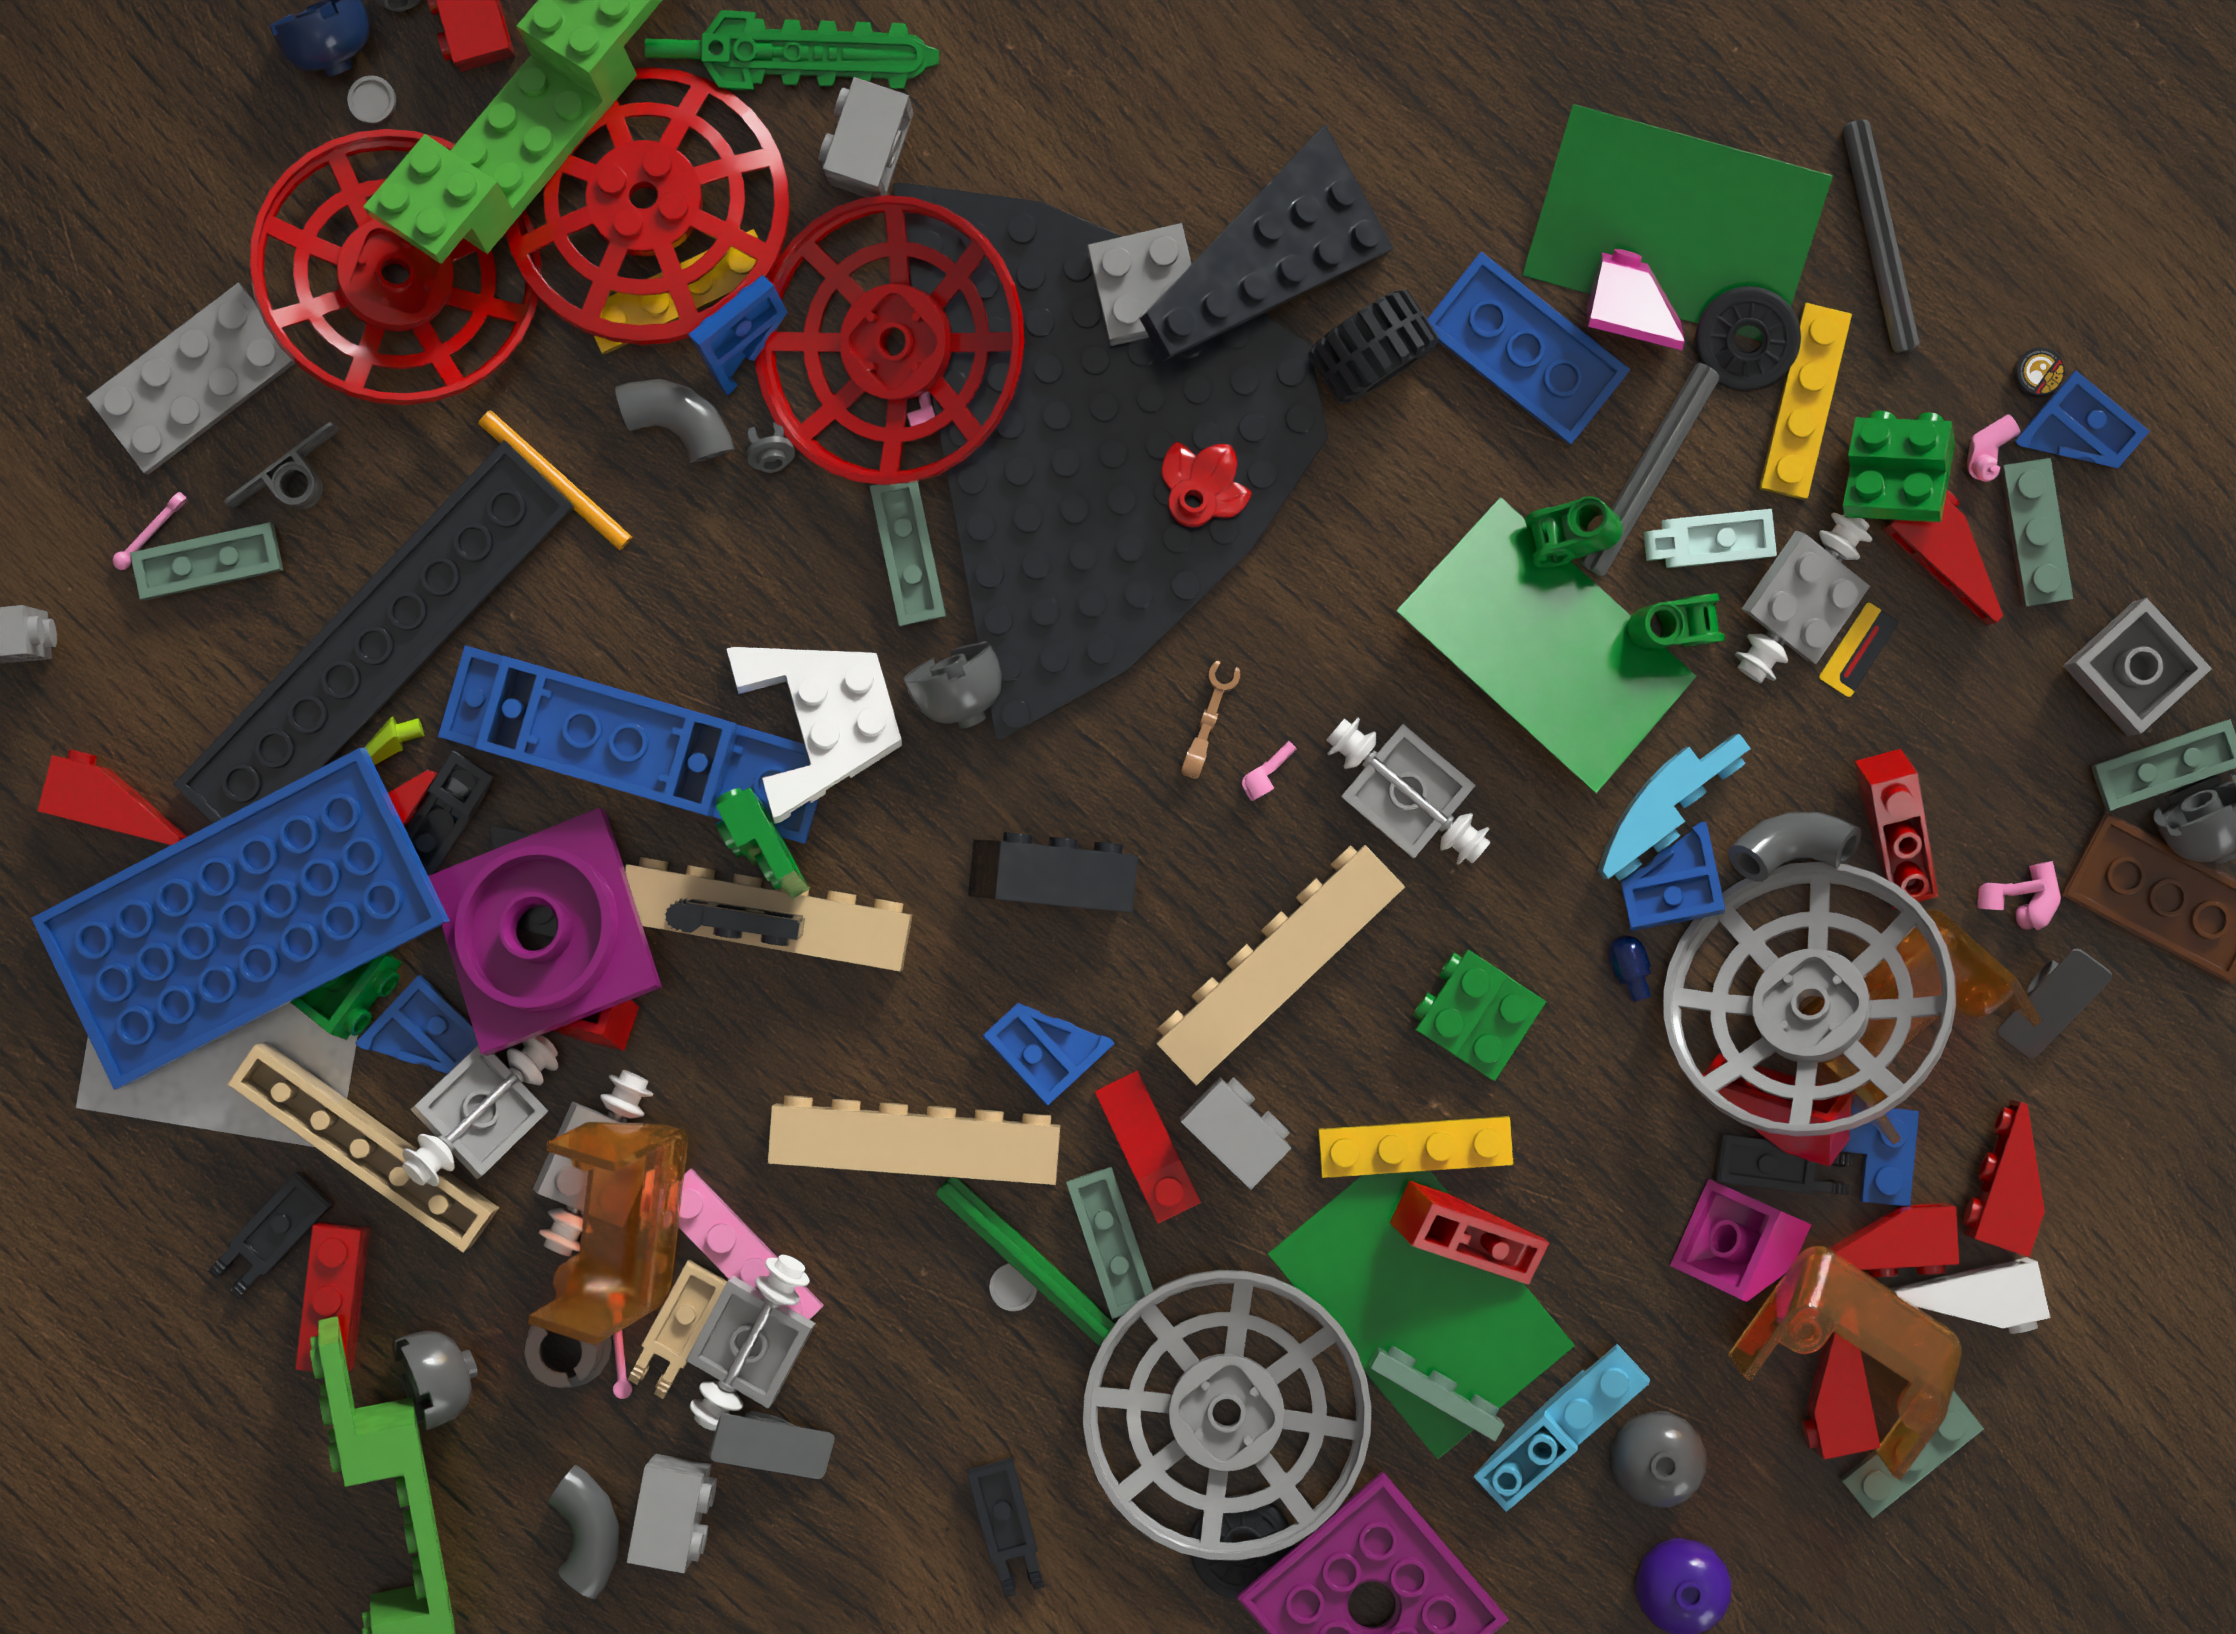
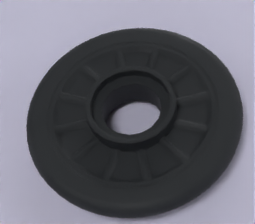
(1755, 308)
(1233, 1576)

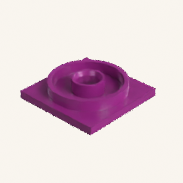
(598, 942)
(1372, 1540)

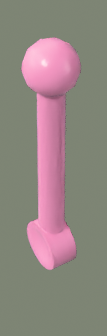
(122, 559)
(622, 1387)

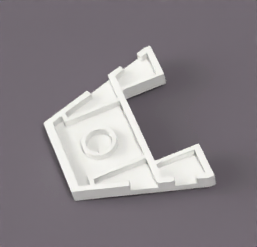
(840, 713)

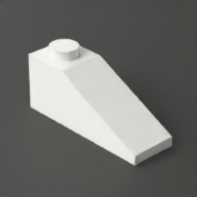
(1994, 1295)

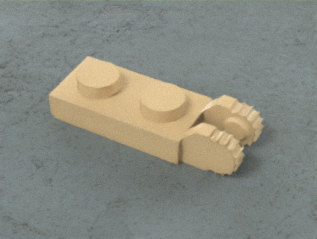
(679, 1324)

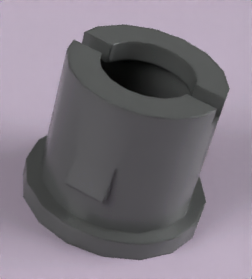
(592, 1361)

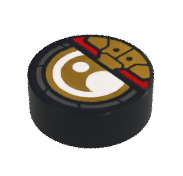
(2039, 372)

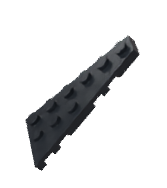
(1285, 242)

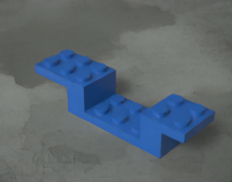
(615, 737)

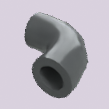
(678, 410)
(1791, 838)
(593, 1532)

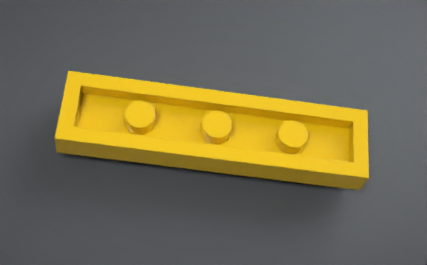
(661, 308)
(1805, 402)
(1415, 1147)

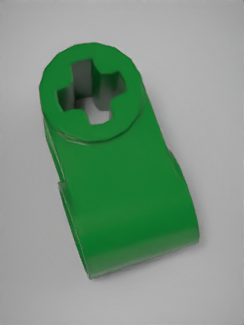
(1563, 533)
(1684, 623)

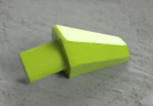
(390, 738)

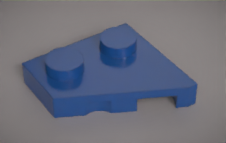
(738, 331)
(2083, 425)
(1675, 885)
(421, 1029)
(1044, 1050)

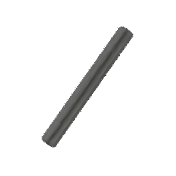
(1881, 236)
(1656, 459)

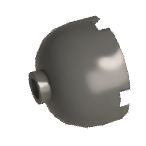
(957, 686)
(2201, 821)
(435, 1376)
(1658, 1459)

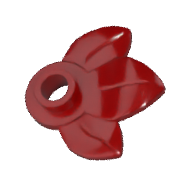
(1206, 477)

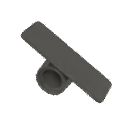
(282, 470)
(2058, 997)
(771, 1445)

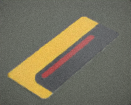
(1858, 649)

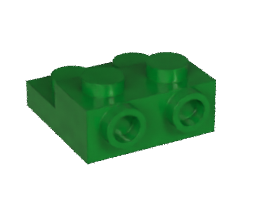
(1899, 467)
(752, 833)
(344, 1003)
(1477, 1013)

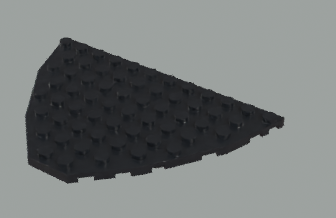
(1066, 497)

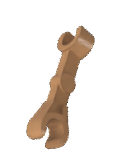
(1197, 752)

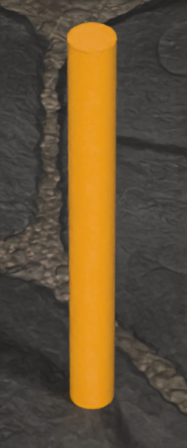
(582, 504)

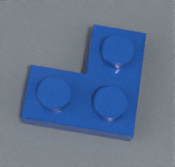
(1885, 1166)

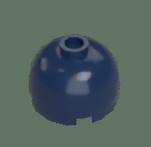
(323, 35)

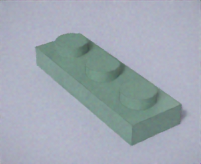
(2036, 532)
(908, 553)
(206, 561)
(2166, 765)
(1110, 1239)
(1438, 1391)
(1875, 1485)

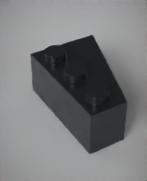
(1053, 873)

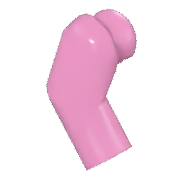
(1985, 447)
(2043, 903)

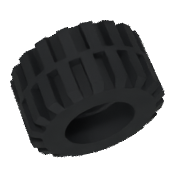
(1373, 346)

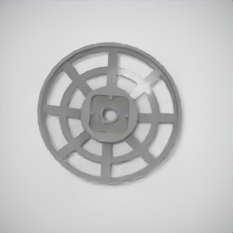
(1806, 974)
(1234, 1445)

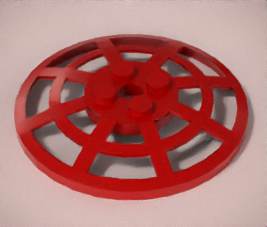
(662, 225)
(367, 292)
(865, 337)

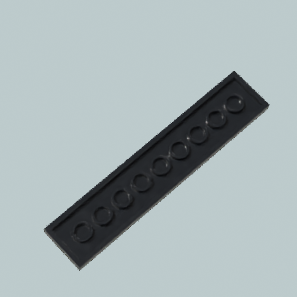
(380, 636)

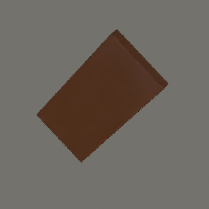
(2157, 895)

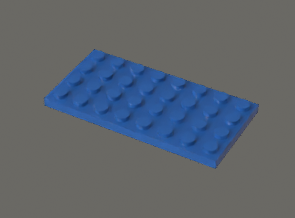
(240, 918)

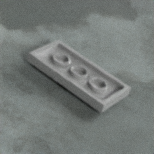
(191, 379)

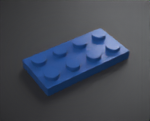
(1526, 348)

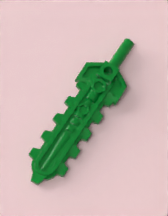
(742, 51)

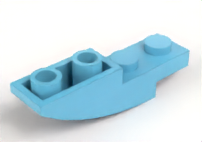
(1651, 814)
(1560, 1427)

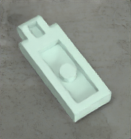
(1712, 539)

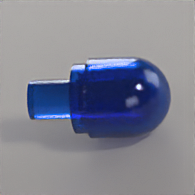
(1631, 965)

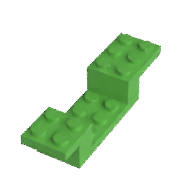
(521, 136)
(375, 1446)

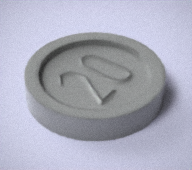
(371, 99)
(1011, 1289)

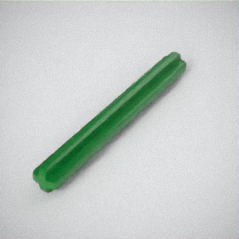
(1025, 1259)

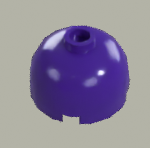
(1683, 1586)

